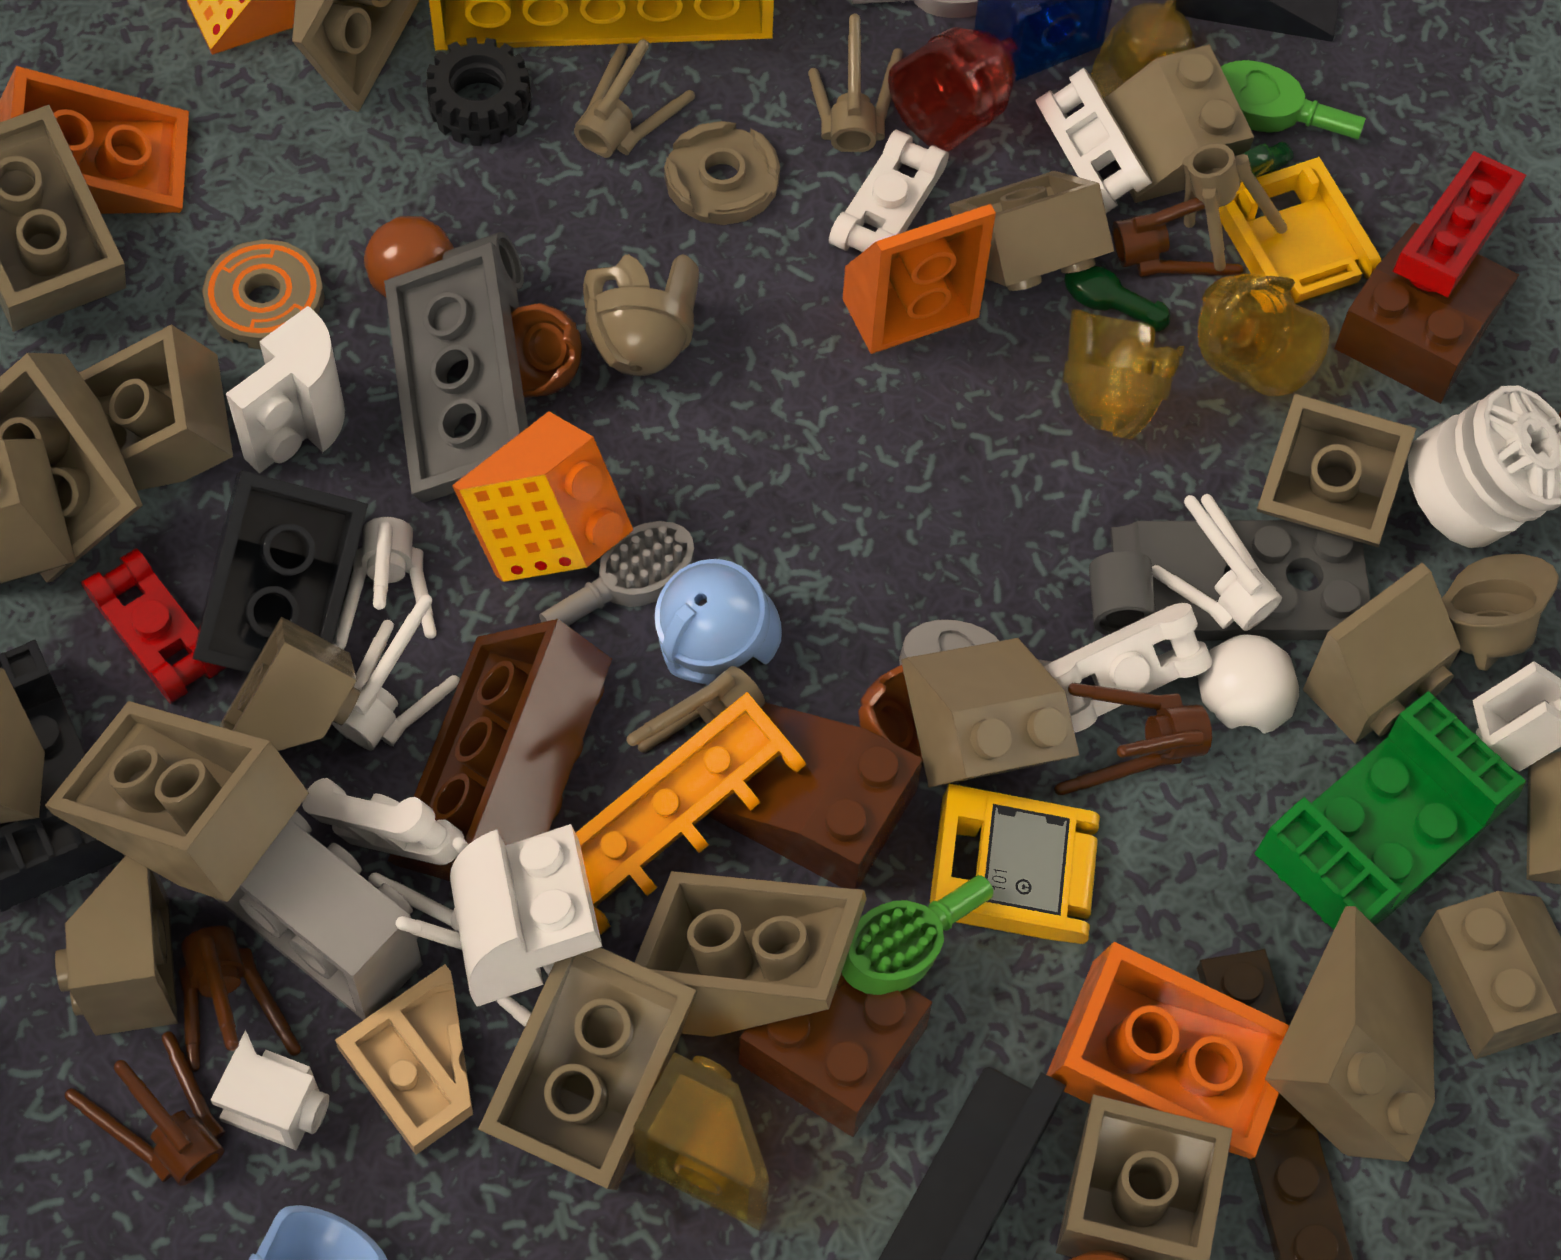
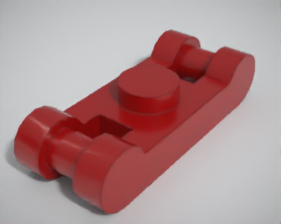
(150, 625)

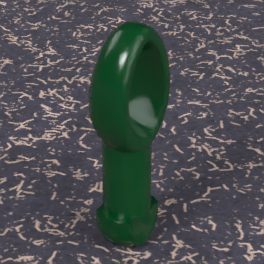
(1266, 158)
(1103, 291)

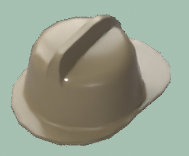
(1499, 605)

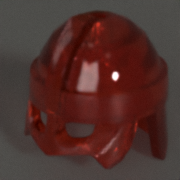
(953, 85)

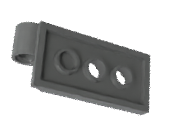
(447, 316)
(1128, 592)

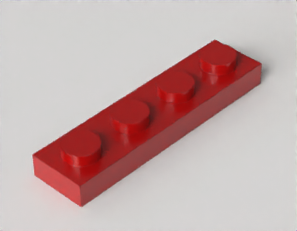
(1459, 224)

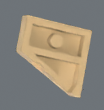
(414, 1060)

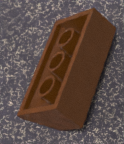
(511, 734)

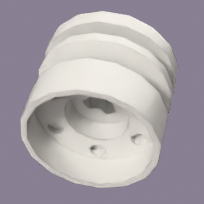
(1489, 467)

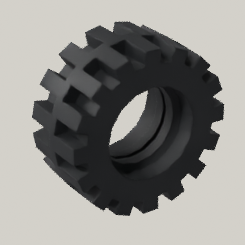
(478, 65)

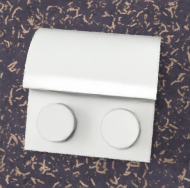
(289, 396)
(521, 910)

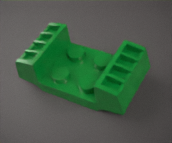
(1392, 816)

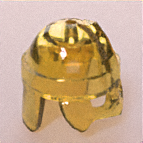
(1276, 340)
(1112, 372)

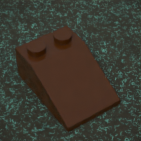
(1420, 333)
(833, 809)

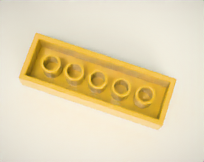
(598, 21)

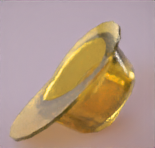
(1137, 40)

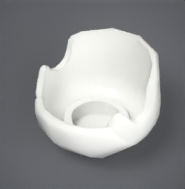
(1250, 683)

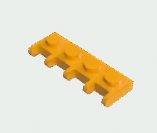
(678, 797)

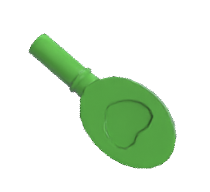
(1276, 101)
(903, 938)

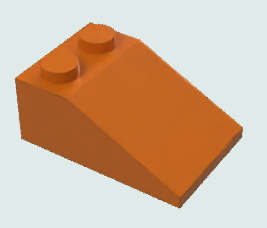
(122, 143)
(920, 279)
(1169, 1047)

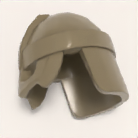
(636, 325)

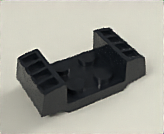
(46, 849)

